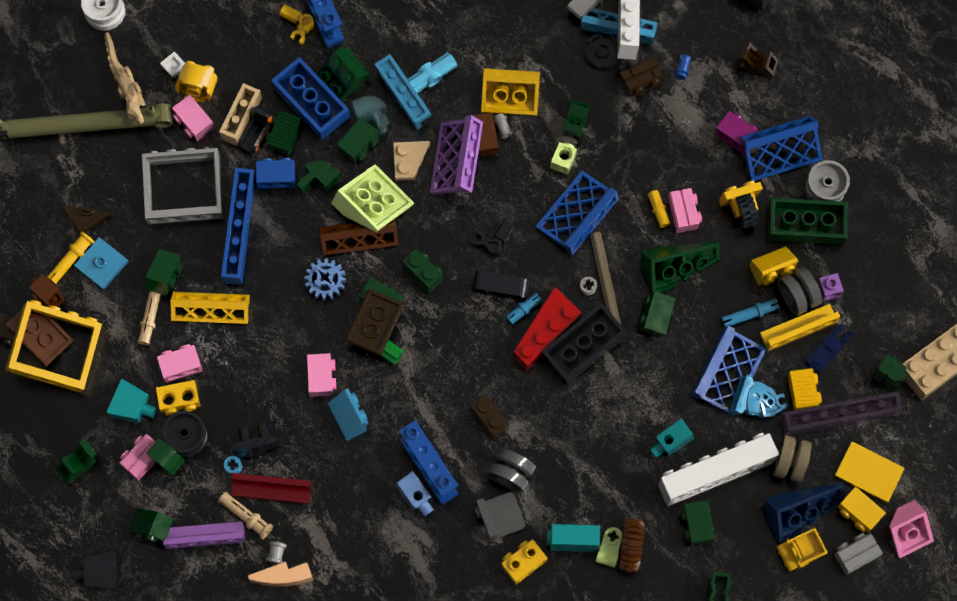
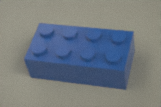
(310, 98)

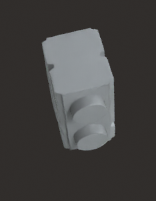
(858, 553)

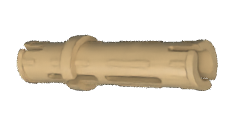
(147, 324)

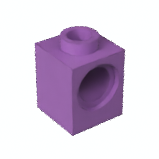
(830, 287)

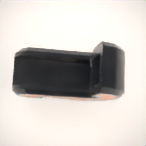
(256, 129)

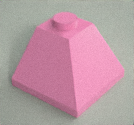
(910, 529)

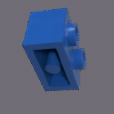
(276, 173)

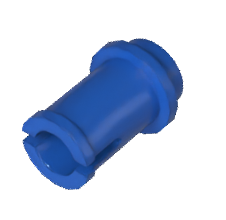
(682, 68)

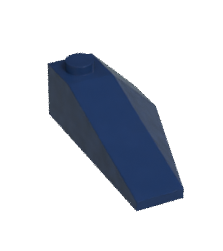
(796, 509)

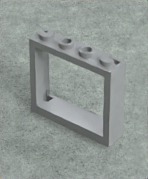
(182, 214)

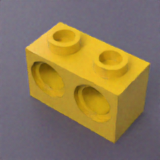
(177, 392)

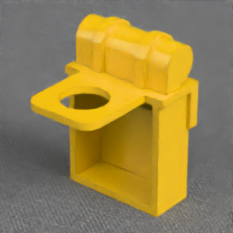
(802, 550)

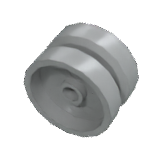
(827, 182)

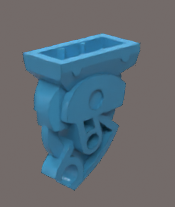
(755, 399)

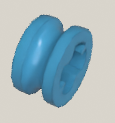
(237, 461)

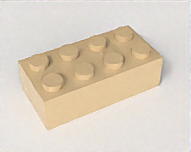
(933, 364)

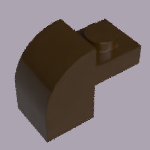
(757, 62)

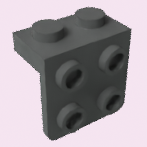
(499, 516)

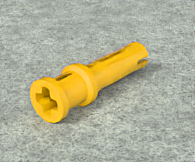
(76, 250)

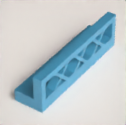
(608, 27)
(402, 90)

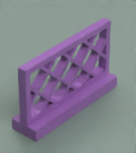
(467, 156)

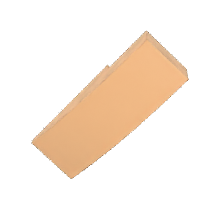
(282, 576)

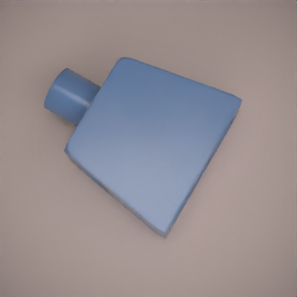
(411, 485)

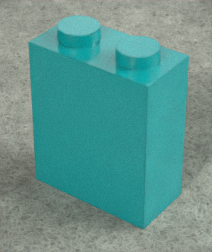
(574, 538)

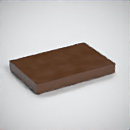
(42, 336)

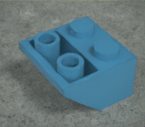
(347, 415)

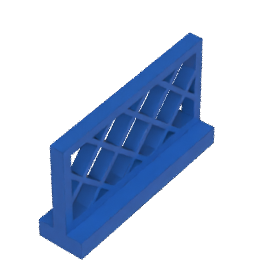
(775, 134)
(591, 219)
(716, 359)

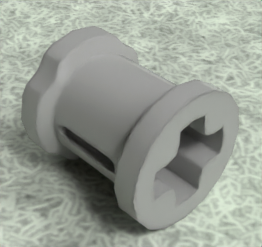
(275, 552)

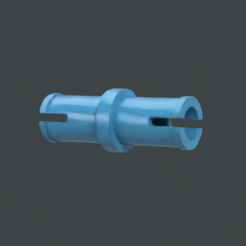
(524, 308)

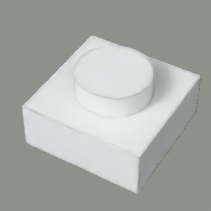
(172, 65)

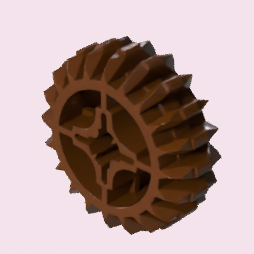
(631, 545)

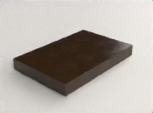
(375, 322)

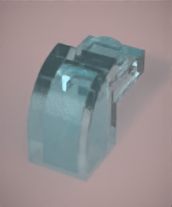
(371, 108)

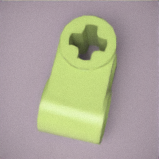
(608, 550)

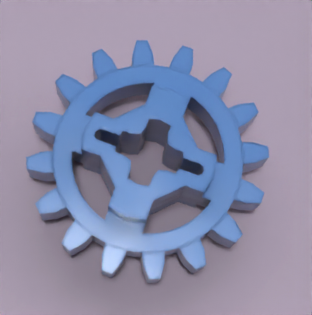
(331, 274)

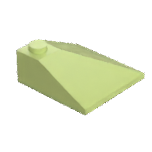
(371, 199)

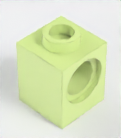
(563, 165)

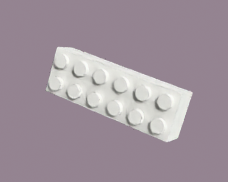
(718, 469)

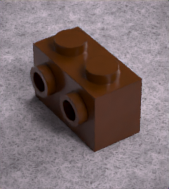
(46, 292)

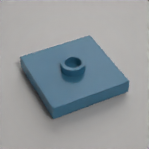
(101, 263)

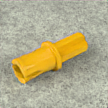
(659, 209)

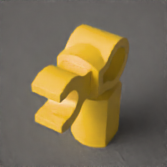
(305, 21)

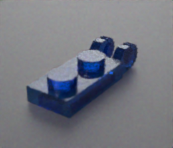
(827, 350)

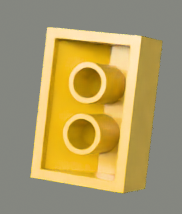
(510, 91)

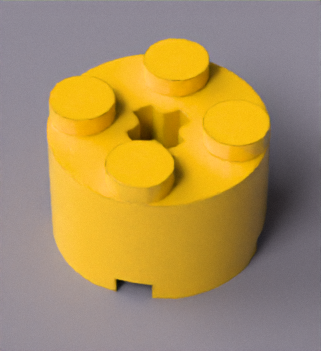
(196, 81)

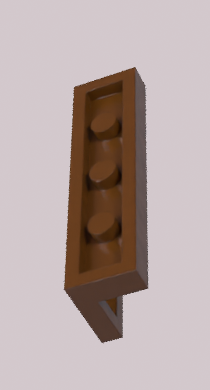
(355, 230)

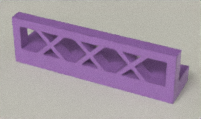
(205, 535)

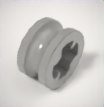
(593, 288)

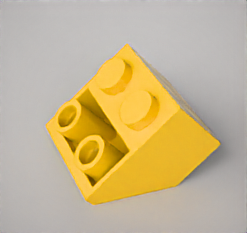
(773, 266)

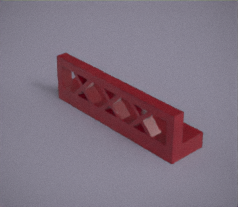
(271, 488)

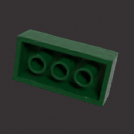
(807, 221)

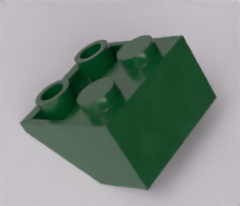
(343, 73)

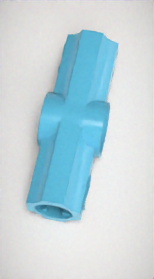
(432, 72)

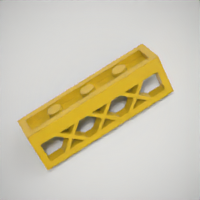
(209, 300)
(799, 327)

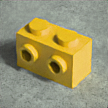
(861, 510)
(524, 561)

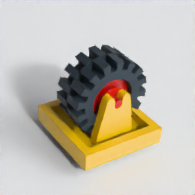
(743, 203)

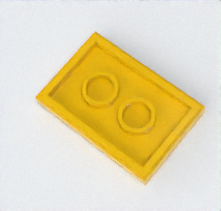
(869, 472)

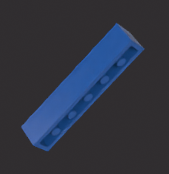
(238, 226)

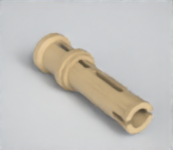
(252, 520)

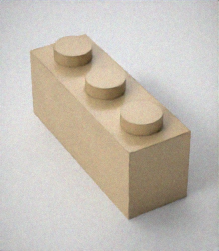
(240, 114)

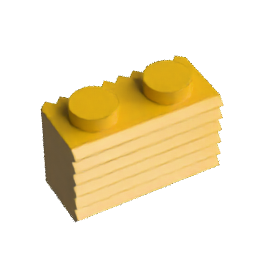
(804, 389)

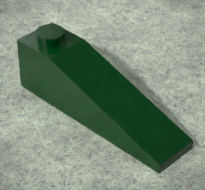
(675, 263)

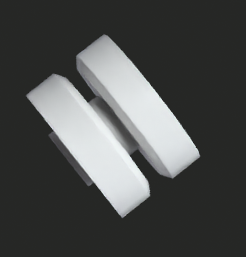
(103, 13)

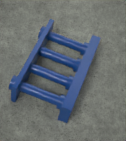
(327, 21)
(428, 462)

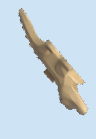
(127, 87)

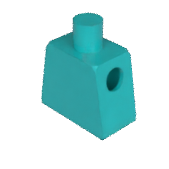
(130, 403)
(678, 432)

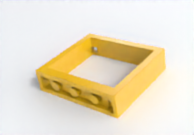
(43, 375)

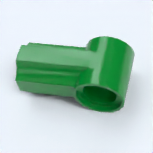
(392, 353)

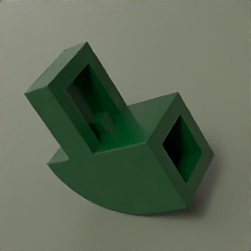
(576, 118)
(319, 173)
(165, 457)
(76, 463)

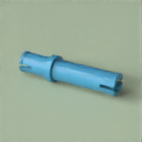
(751, 312)

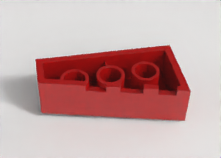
(550, 323)

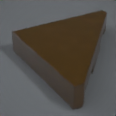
(85, 218)

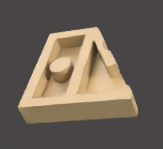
(408, 158)

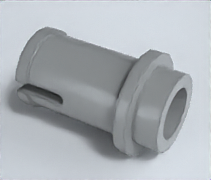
(502, 126)

